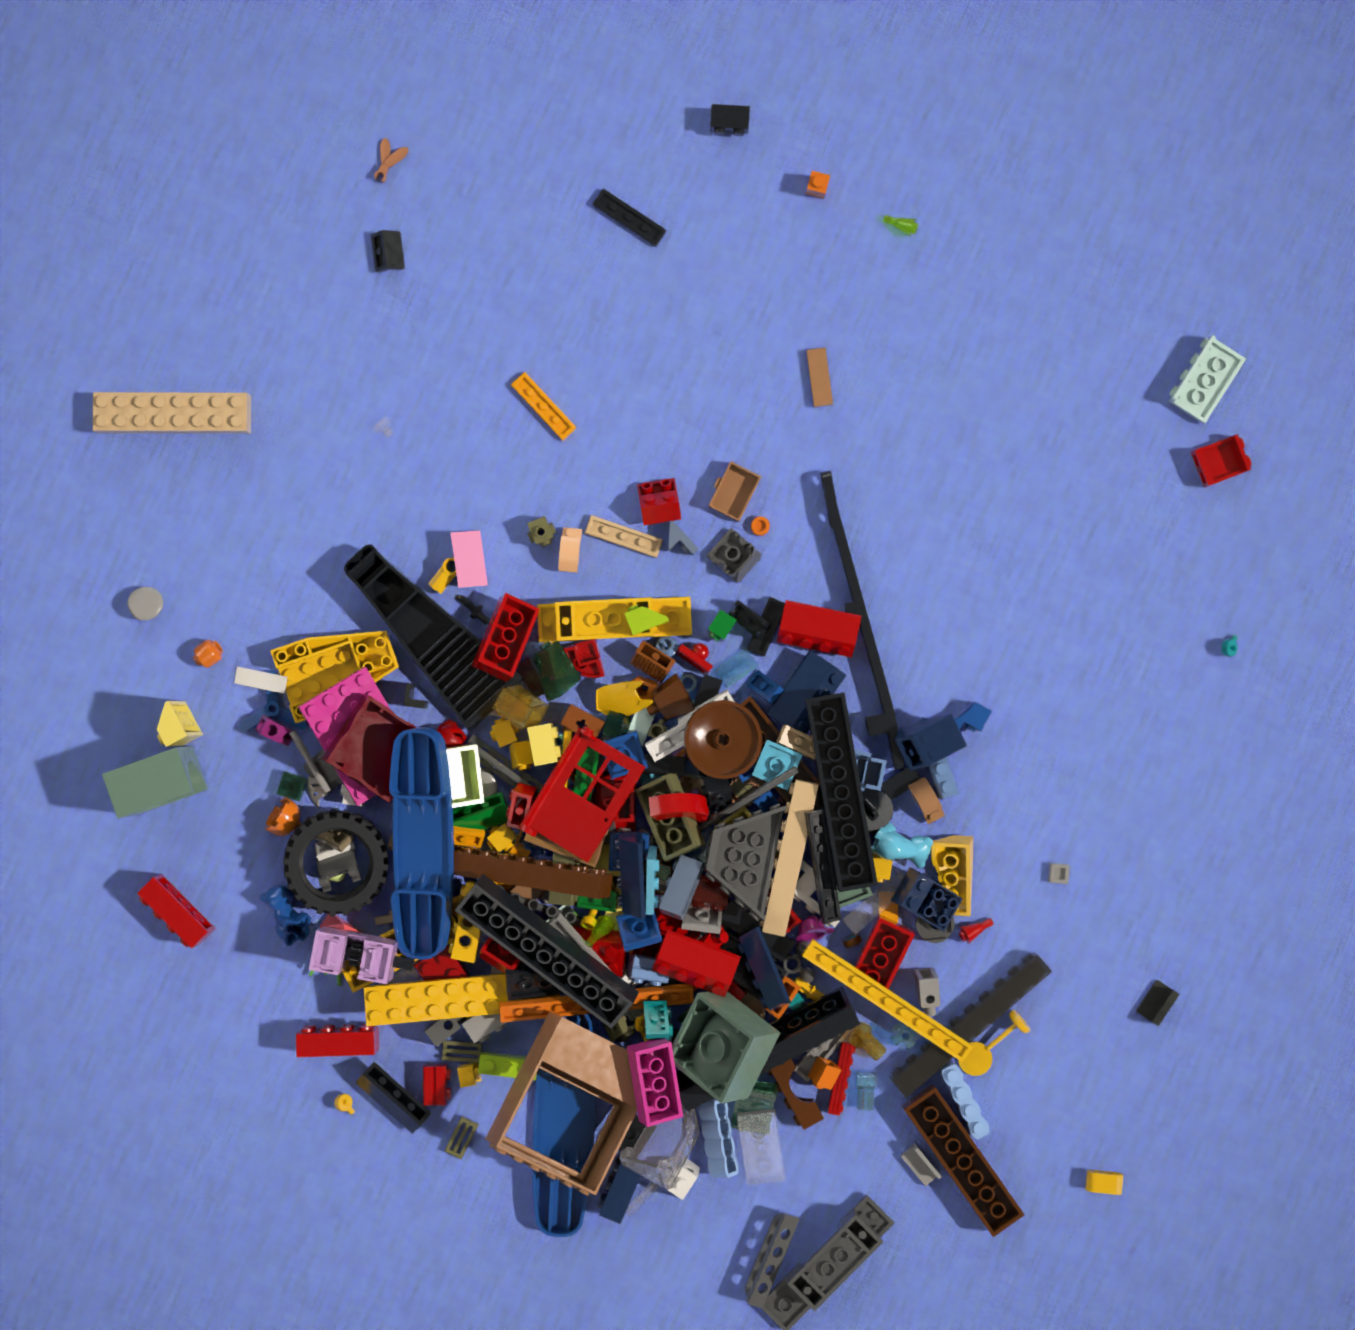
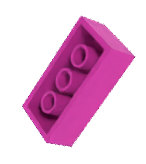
(655, 1081)

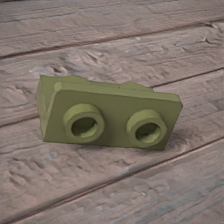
(620, 1031)

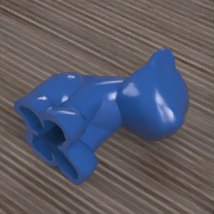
(289, 923)

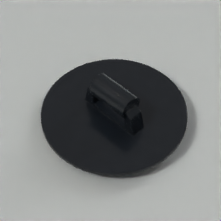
(877, 809)

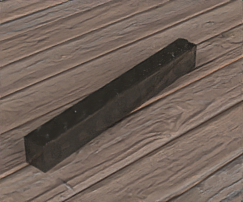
(972, 1022)

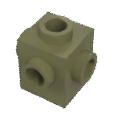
(538, 525)

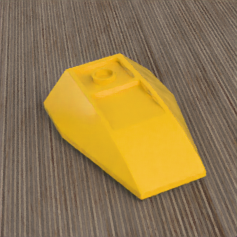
(325, 660)

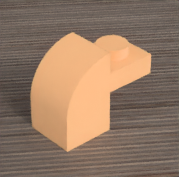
(569, 549)

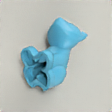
(893, 846)

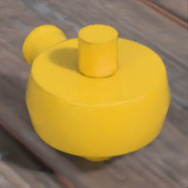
(343, 1103)

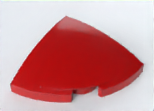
(586, 658)

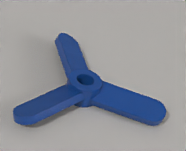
(280, 712)

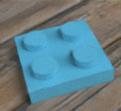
(775, 761)

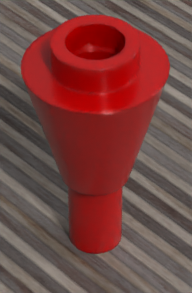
(970, 932)

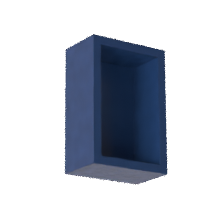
(619, 1192)

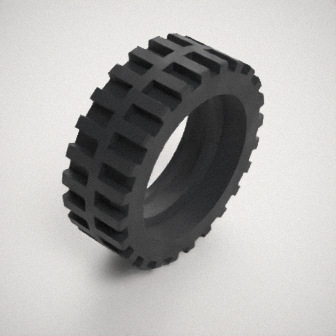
(326, 902)

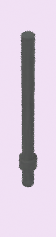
(716, 817)

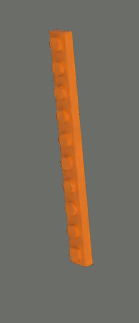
(565, 1006)

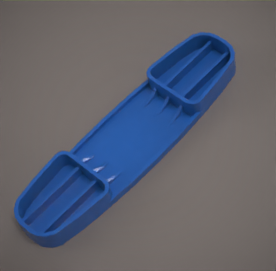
(422, 843)
(566, 1134)

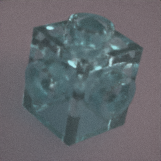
(904, 1041)

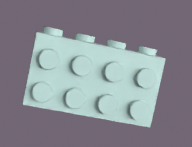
(1206, 379)

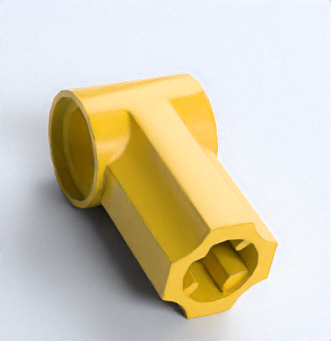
(442, 577)

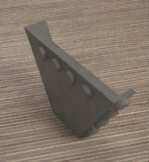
(743, 858)

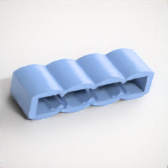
(965, 1103)
(718, 1140)

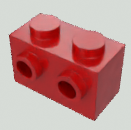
(521, 801)

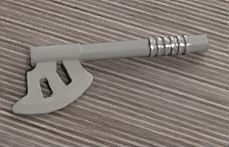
(318, 779)

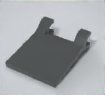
(336, 866)

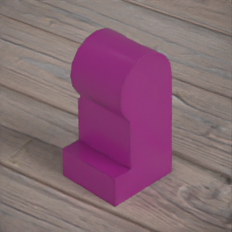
(274, 730)

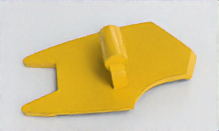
(621, 698)

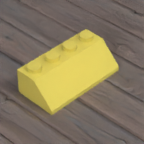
(177, 725)

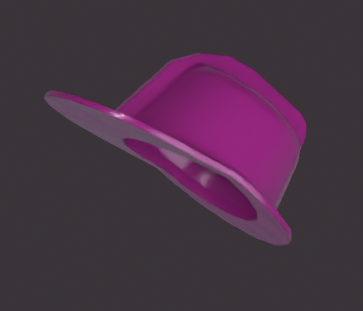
(811, 929)

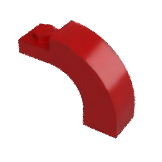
(679, 805)

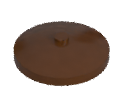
(722, 739)

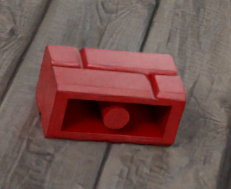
(436, 1084)

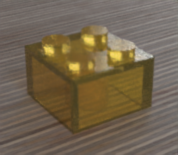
(520, 707)

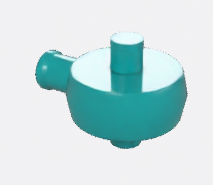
(1229, 646)

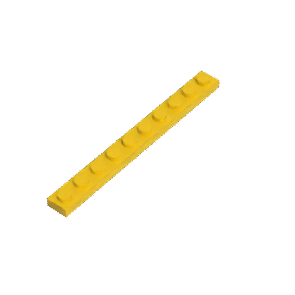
(887, 1000)

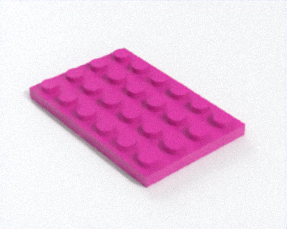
(331, 709)

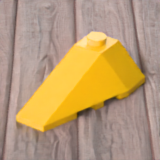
(954, 867)

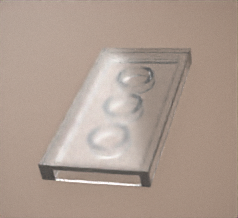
(761, 1146)

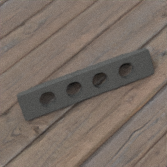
(502, 770)
(766, 1258)

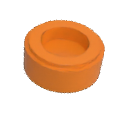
(760, 526)

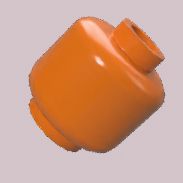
(207, 653)

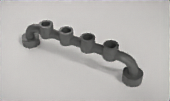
(551, 910)

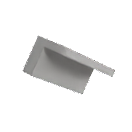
(920, 1164)

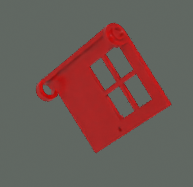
(569, 817)

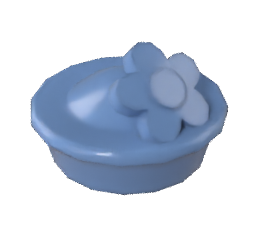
(667, 645)

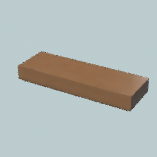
(819, 377)

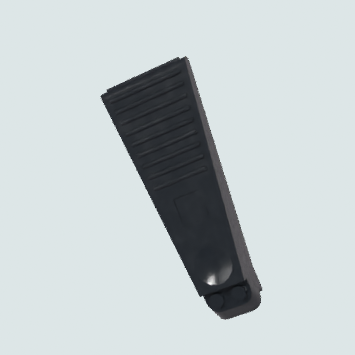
(430, 635)

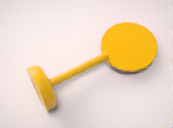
(980, 1056)

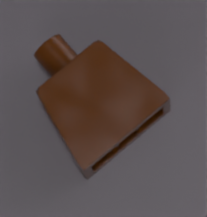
(671, 699)

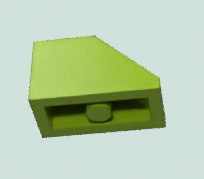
(643, 619)

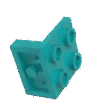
(657, 1020)

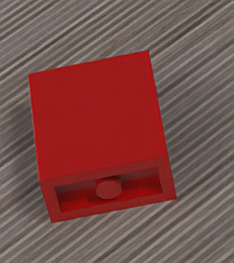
(1221, 460)

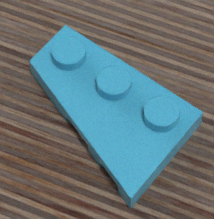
(652, 882)

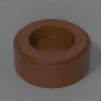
(851, 940)

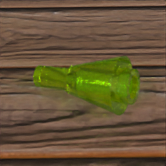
(906, 225)
(602, 927)

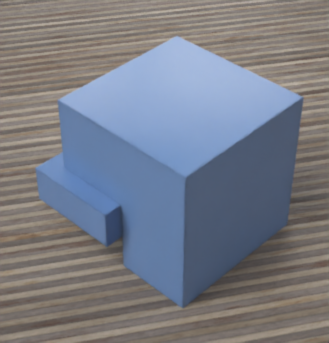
(870, 770)

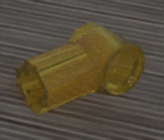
(862, 1038)

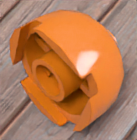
(284, 818)

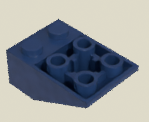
(929, 741)
(926, 899)

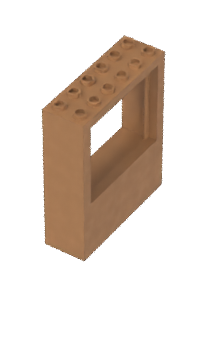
(588, 1064)

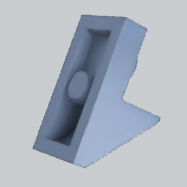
(677, 535)

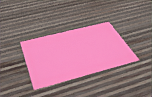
(469, 558)

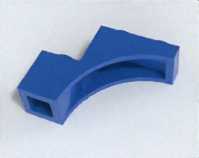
(973, 717)

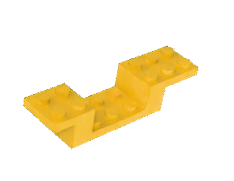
(607, 619)

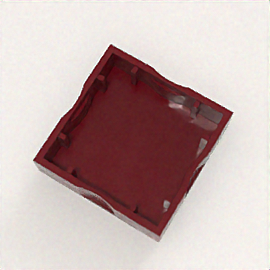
(366, 745)

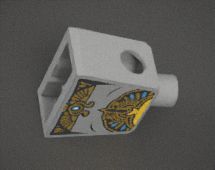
(927, 990)

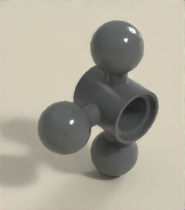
(806, 974)

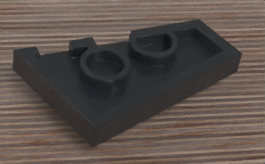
(527, 985)

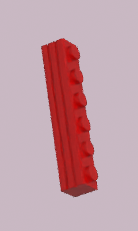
(837, 1093)

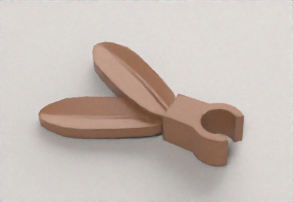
(388, 159)

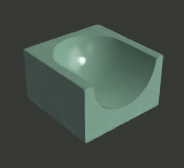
(155, 781)
(723, 1046)

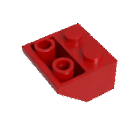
(659, 501)

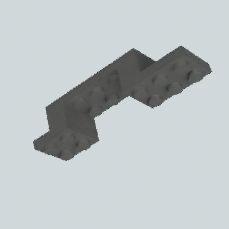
(830, 1266)

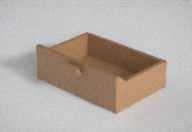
(734, 491)

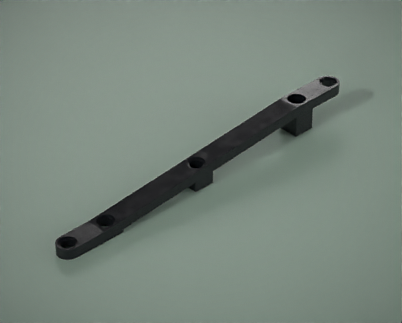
(883, 722)

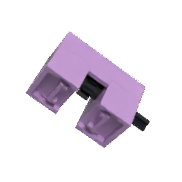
(376, 954)

